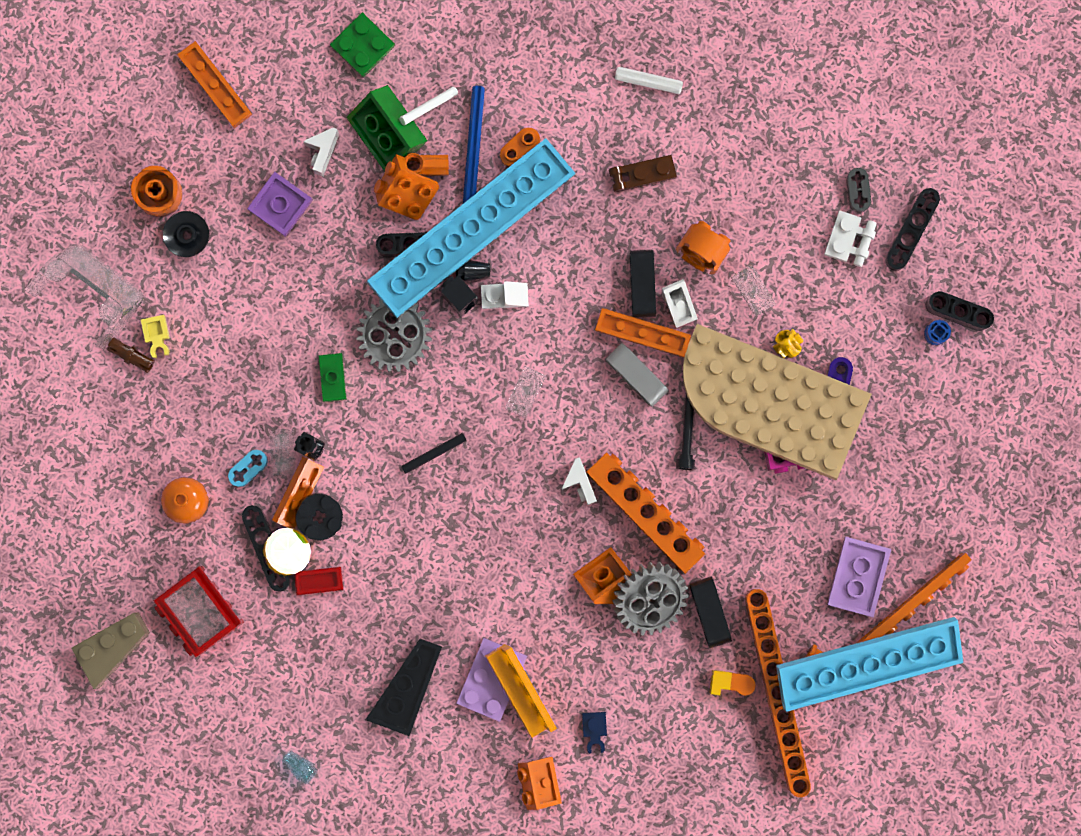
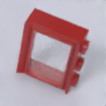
(197, 612)

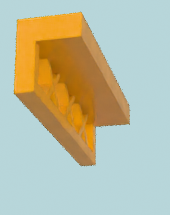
(520, 690)

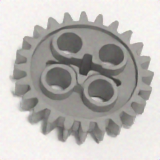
(381, 350)
(650, 598)

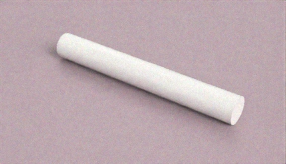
(429, 105)

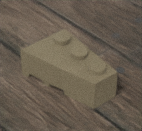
(109, 648)

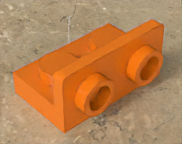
(539, 783)

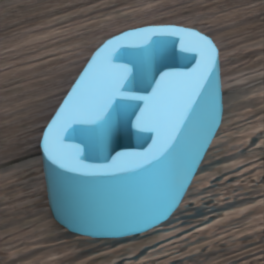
(252, 472)

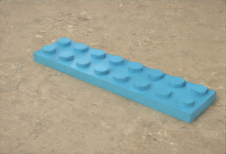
(869, 664)

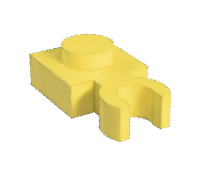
(156, 331)

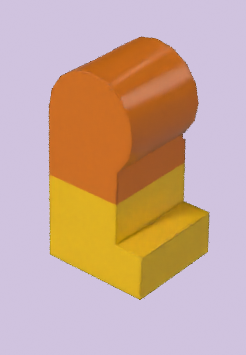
(737, 682)

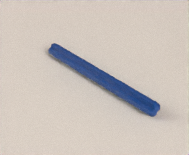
(473, 145)

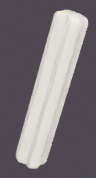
(648, 80)

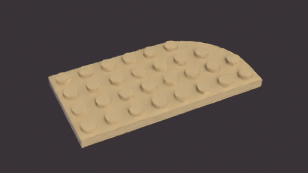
(772, 402)

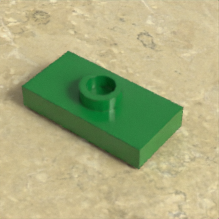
(332, 377)

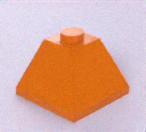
(602, 577)

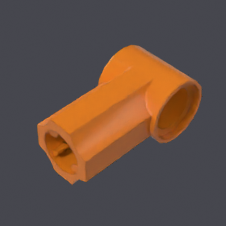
(430, 164)

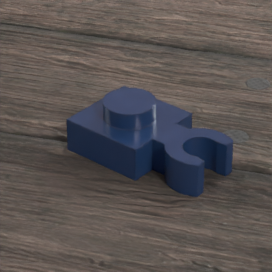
(594, 726)

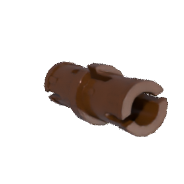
(130, 355)

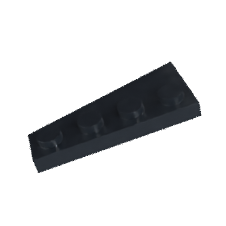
(404, 695)

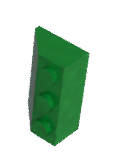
(380, 129)

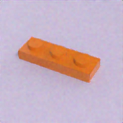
(300, 486)

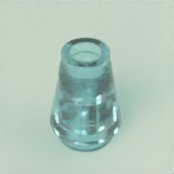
(300, 767)

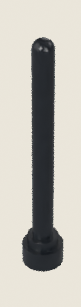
(685, 459)

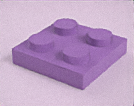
(280, 204)

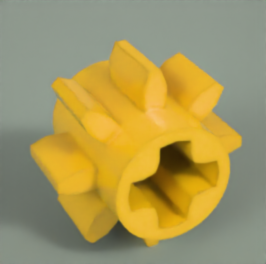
(788, 343)

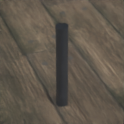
(433, 453)

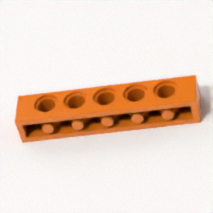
(683, 560)

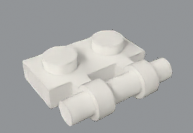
(843, 236)

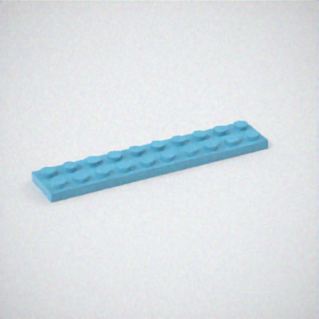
(470, 228)

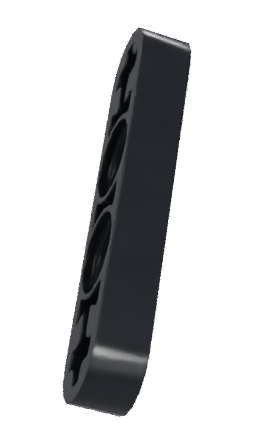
(912, 229)
(259, 548)

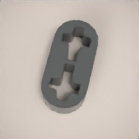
(853, 190)

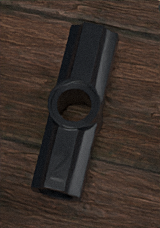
(309, 446)

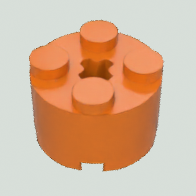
(147, 182)
(703, 247)

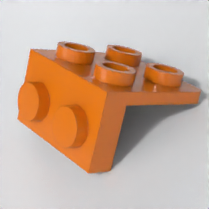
(404, 190)

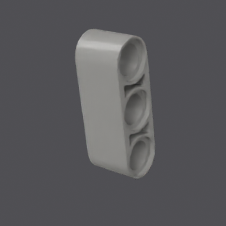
(636, 375)

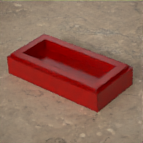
(318, 581)

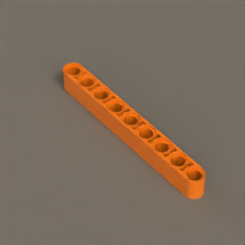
(775, 705)

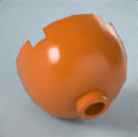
(184, 500)

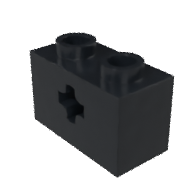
(459, 295)

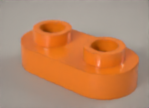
(519, 146)

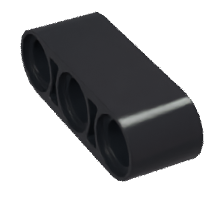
(398, 242)
(642, 283)
(971, 311)
(710, 612)

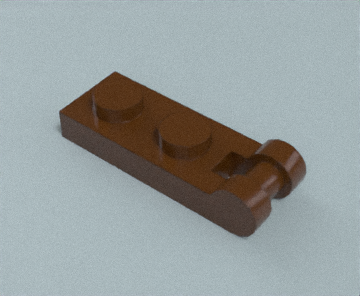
(643, 173)

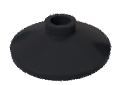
(186, 222)

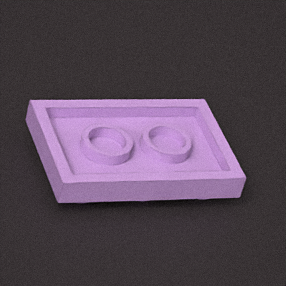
(859, 577)
(482, 688)

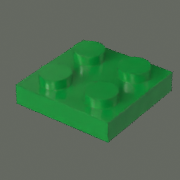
(362, 45)

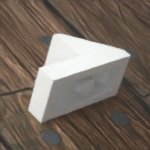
(325, 145)
(504, 295)
(679, 303)
(578, 476)

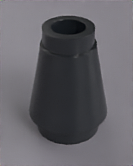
(473, 270)

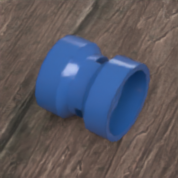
(937, 336)

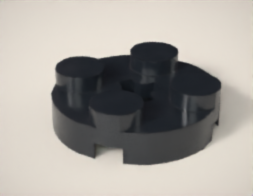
(307, 510)

